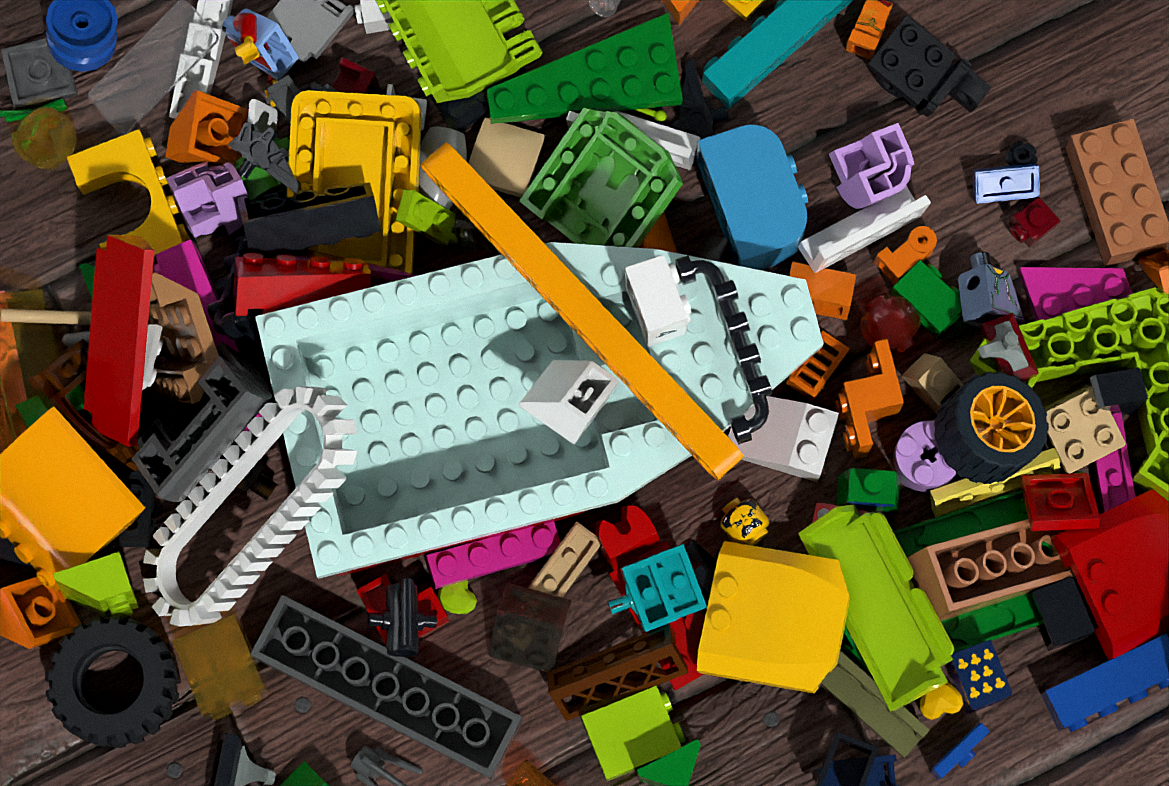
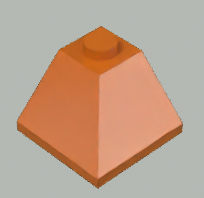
(205, 130)
(35, 614)

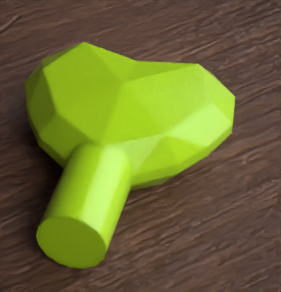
(457, 598)

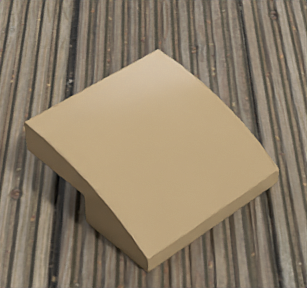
(506, 156)

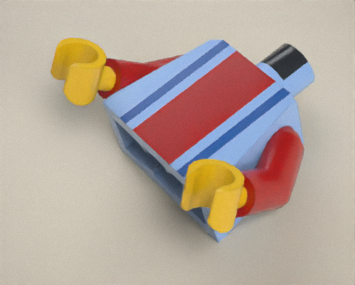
(260, 43)

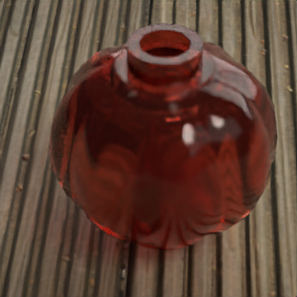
(891, 320)

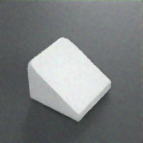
(262, 116)

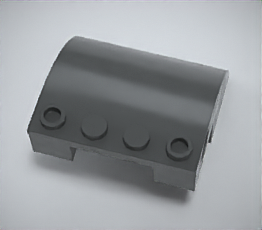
(181, 456)

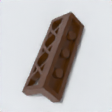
(611, 668)

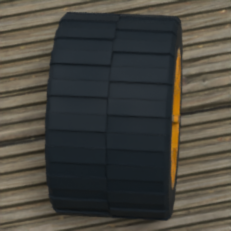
(991, 428)

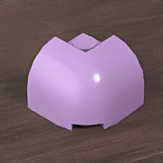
(873, 167)
(208, 197)

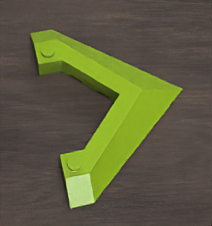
(1107, 337)

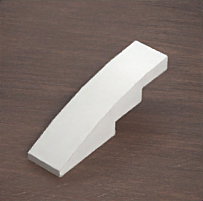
(203, 73)

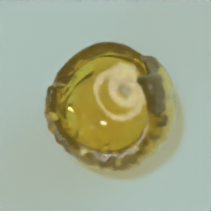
(45, 138)

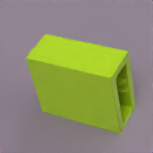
(633, 732)

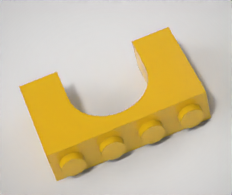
(131, 160)

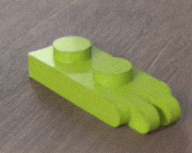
(426, 218)

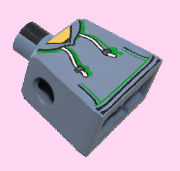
(987, 292)

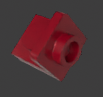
(1033, 222)

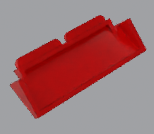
(119, 336)

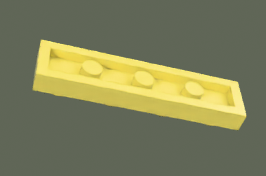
(968, 493)

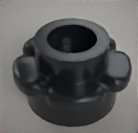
(1018, 148)

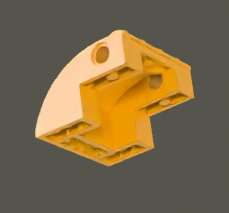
(60, 498)

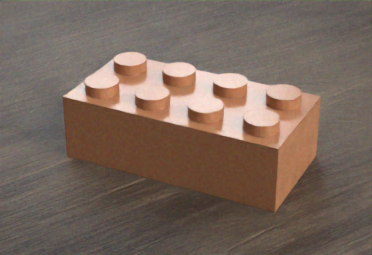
(1119, 192)

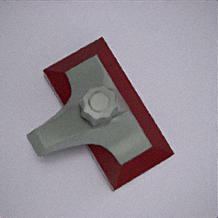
(1008, 347)

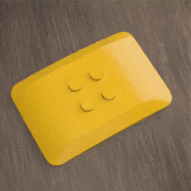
(357, 141)

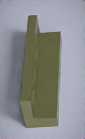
(862, 698)

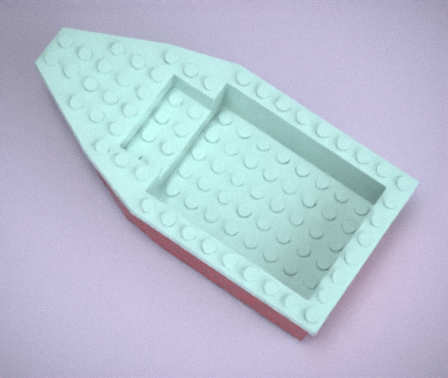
(438, 384)

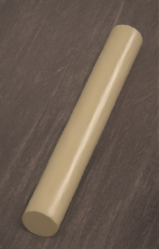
(45, 316)

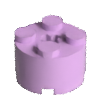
(912, 470)

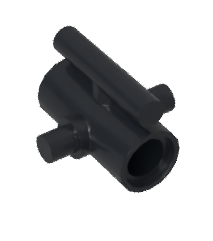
(402, 619)

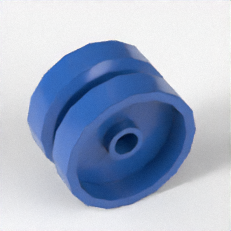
(81, 33)

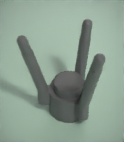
(370, 764)

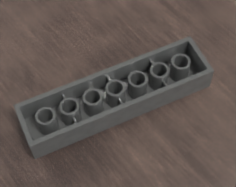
(387, 687)

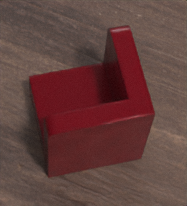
(354, 78)

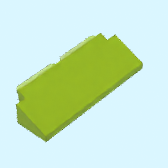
(886, 613)

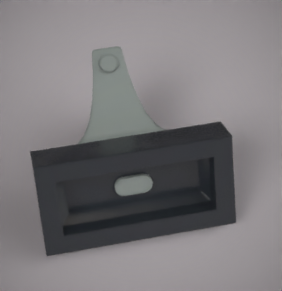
(234, 767)

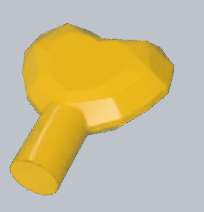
(941, 700)

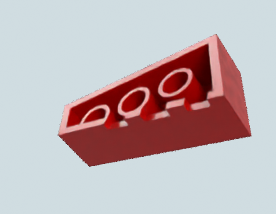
(291, 282)

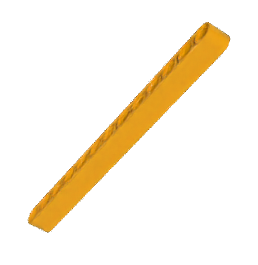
(582, 311)

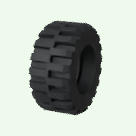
(75, 658)

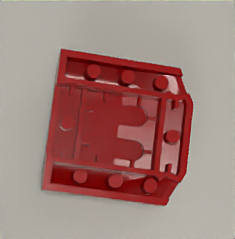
(1124, 571)

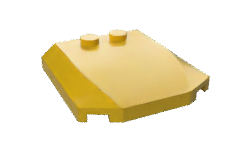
(773, 617)

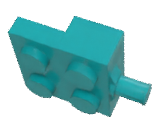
(660, 588)

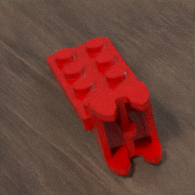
(634, 540)

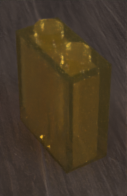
(220, 667)

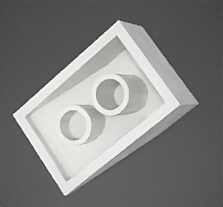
(791, 439)

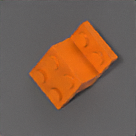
(869, 399)

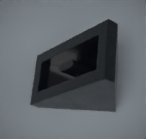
(1120, 391)

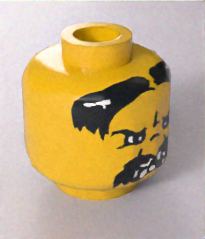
(744, 522)

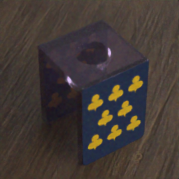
(979, 677)

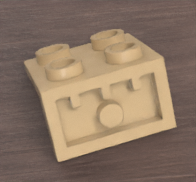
(1081, 430)

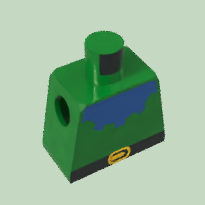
(869, 490)

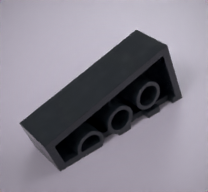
(308, 218)

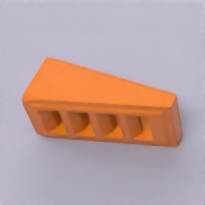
(1157, 268)
(805, 388)

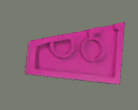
(1068, 289)

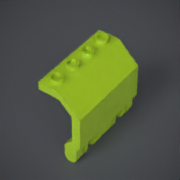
(460, 43)

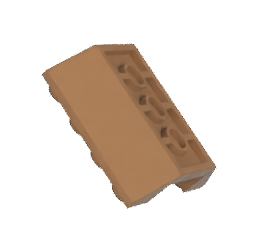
(185, 341)

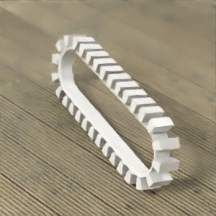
(276, 530)

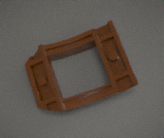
(63, 376)

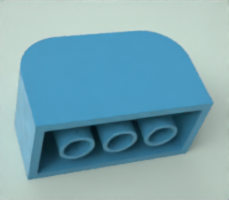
(754, 195)

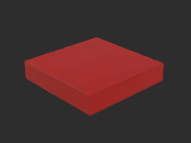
(1060, 502)

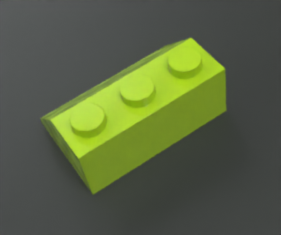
(99, 586)

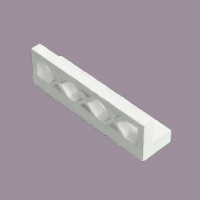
(680, 144)
(861, 229)

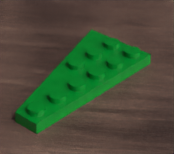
(613, 75)

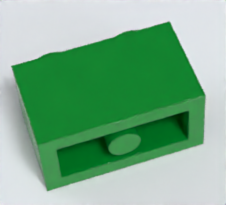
(932, 298)

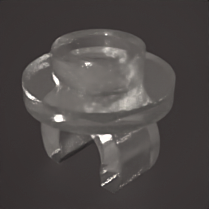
(604, 8)

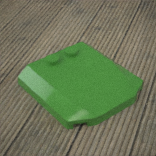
(604, 182)

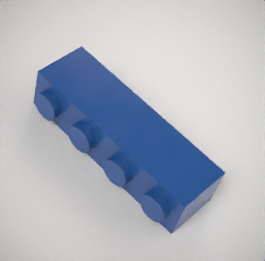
(1109, 684)

